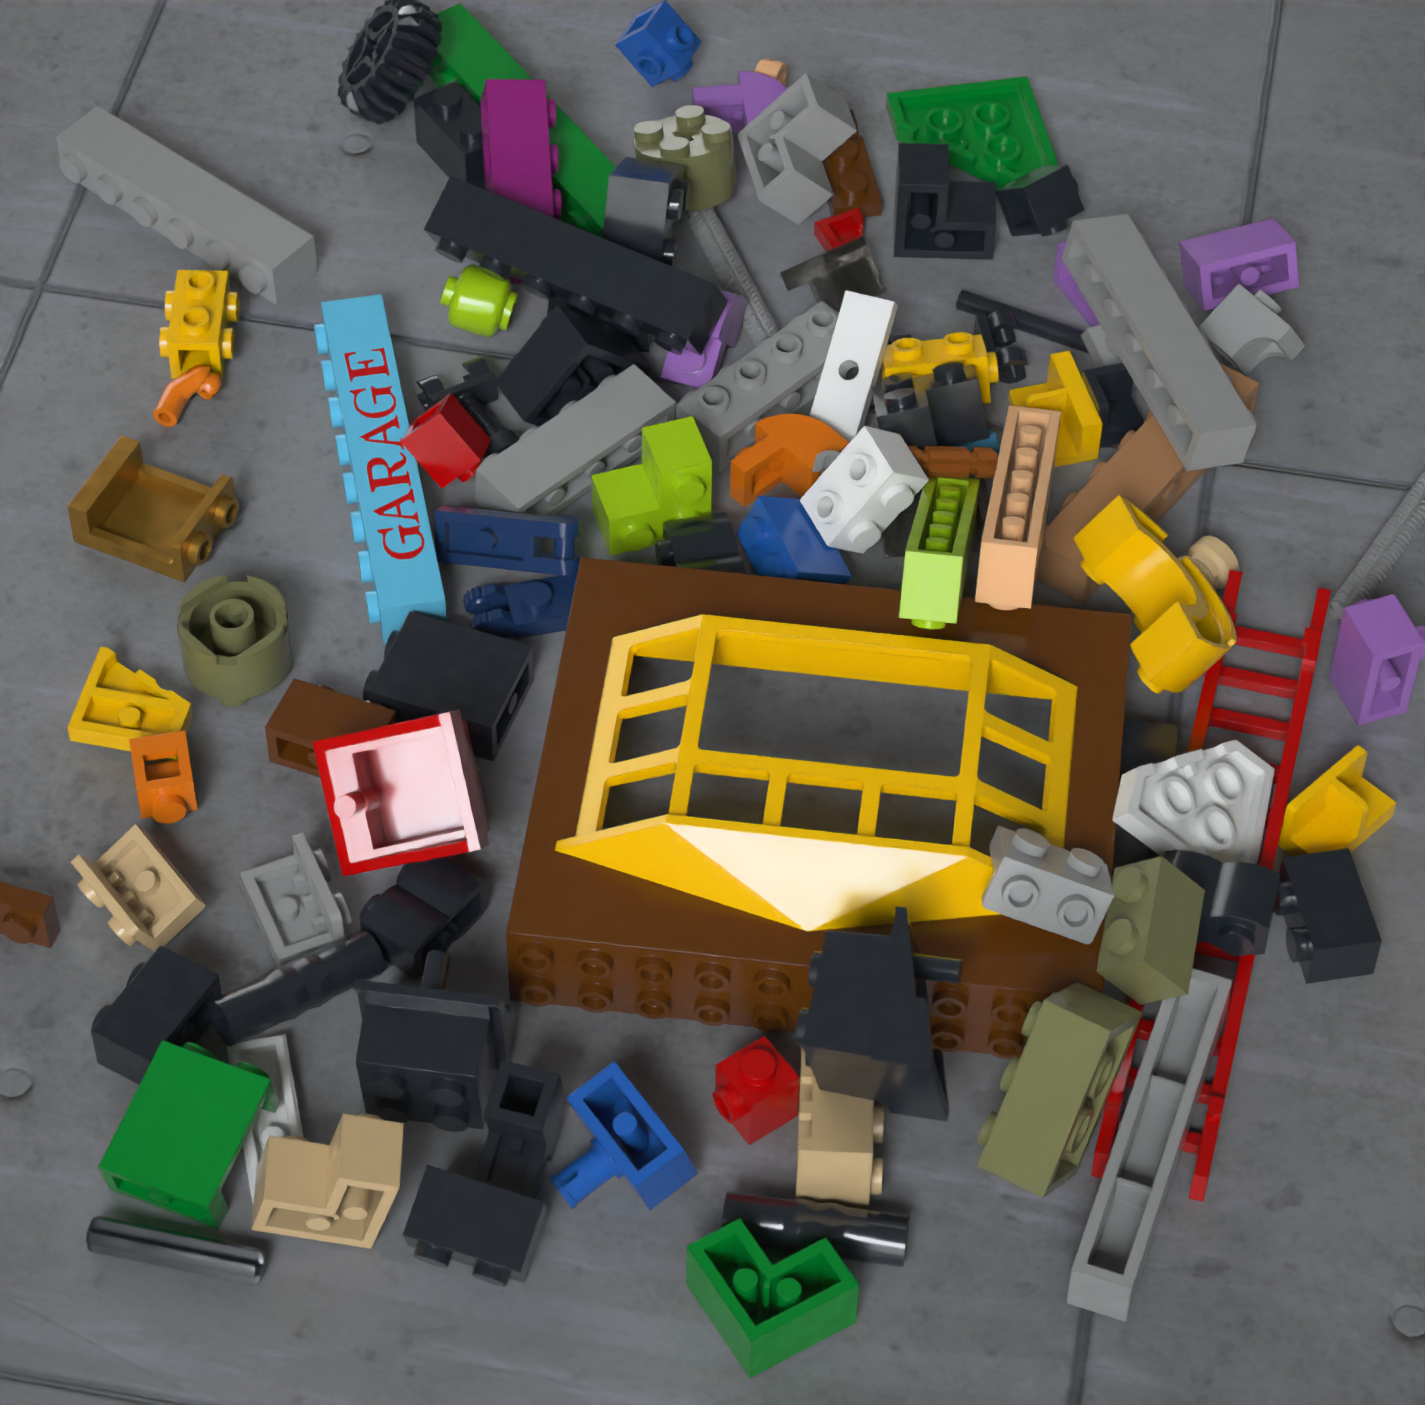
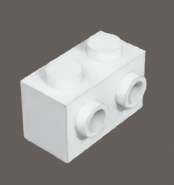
(864, 490)

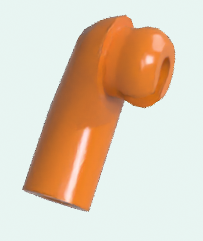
(178, 391)

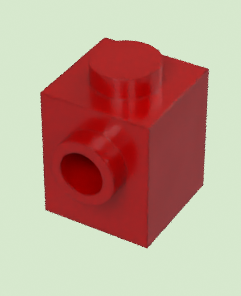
(447, 442)
(756, 1090)

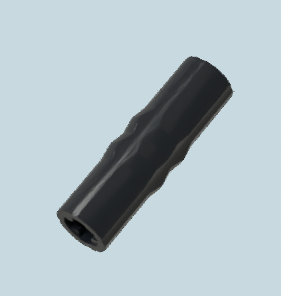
(295, 987)
(799, 1223)

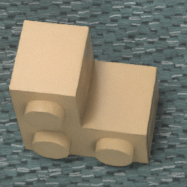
(332, 1189)

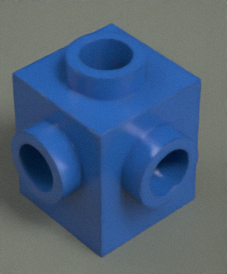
(659, 44)

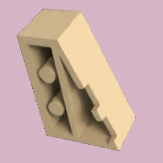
(837, 1145)

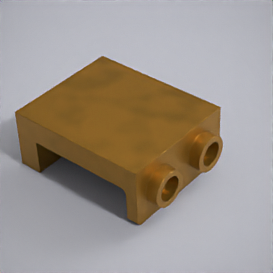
(150, 513)

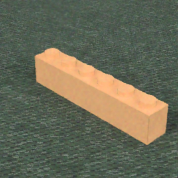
(1018, 508)

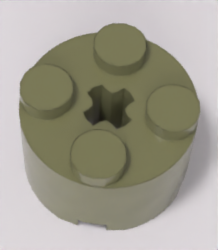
(700, 144)
(234, 638)

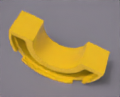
(1172, 600)

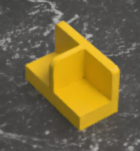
(1065, 392)
(1336, 810)

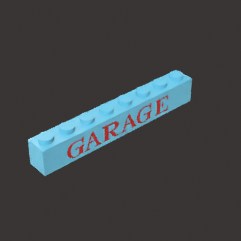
(382, 472)

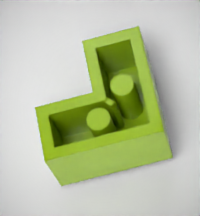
(666, 487)

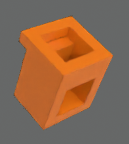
(167, 787)

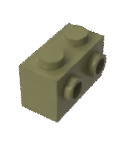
(1151, 931)

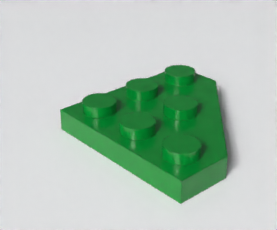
(988, 126)

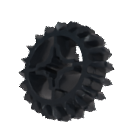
(389, 60)

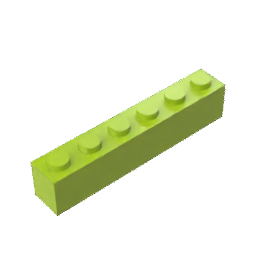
(939, 552)

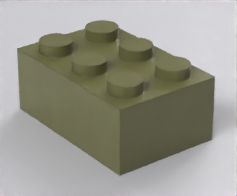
(1057, 1088)

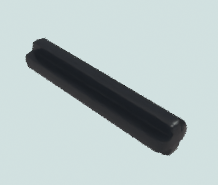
(176, 1250)

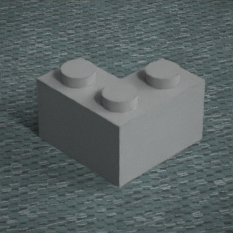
(791, 141)

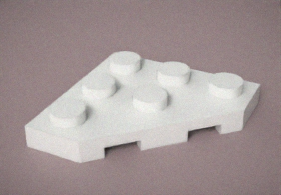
(1199, 803)

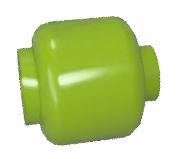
(479, 302)

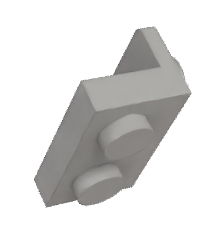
(1047, 884)
(296, 903)

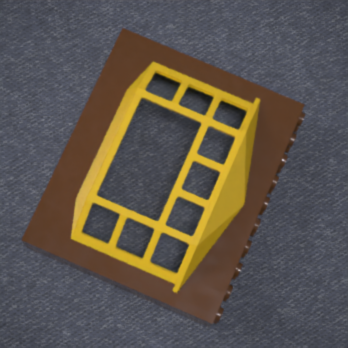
(727, 913)

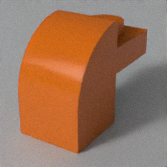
(781, 453)

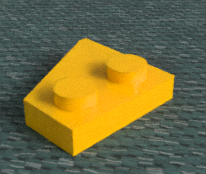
(124, 706)

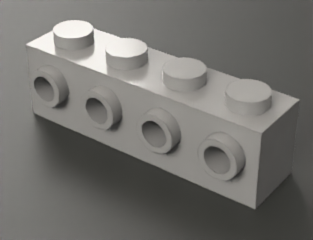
(768, 381)
(586, 438)

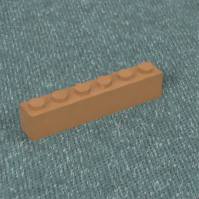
(1142, 472)

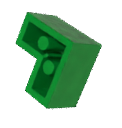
(769, 1308)

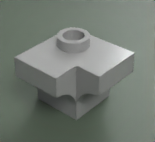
(1249, 330)

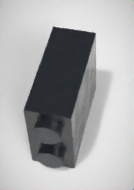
(450, 667)

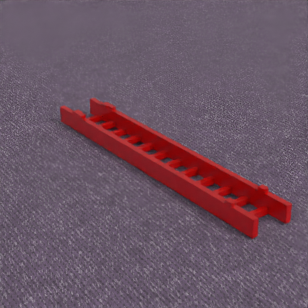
(1290, 733)

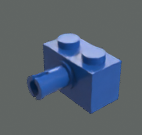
(625, 1142)

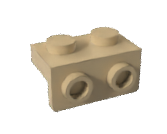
(140, 890)

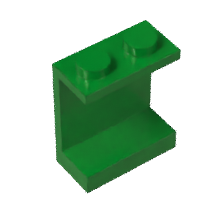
(186, 1131)

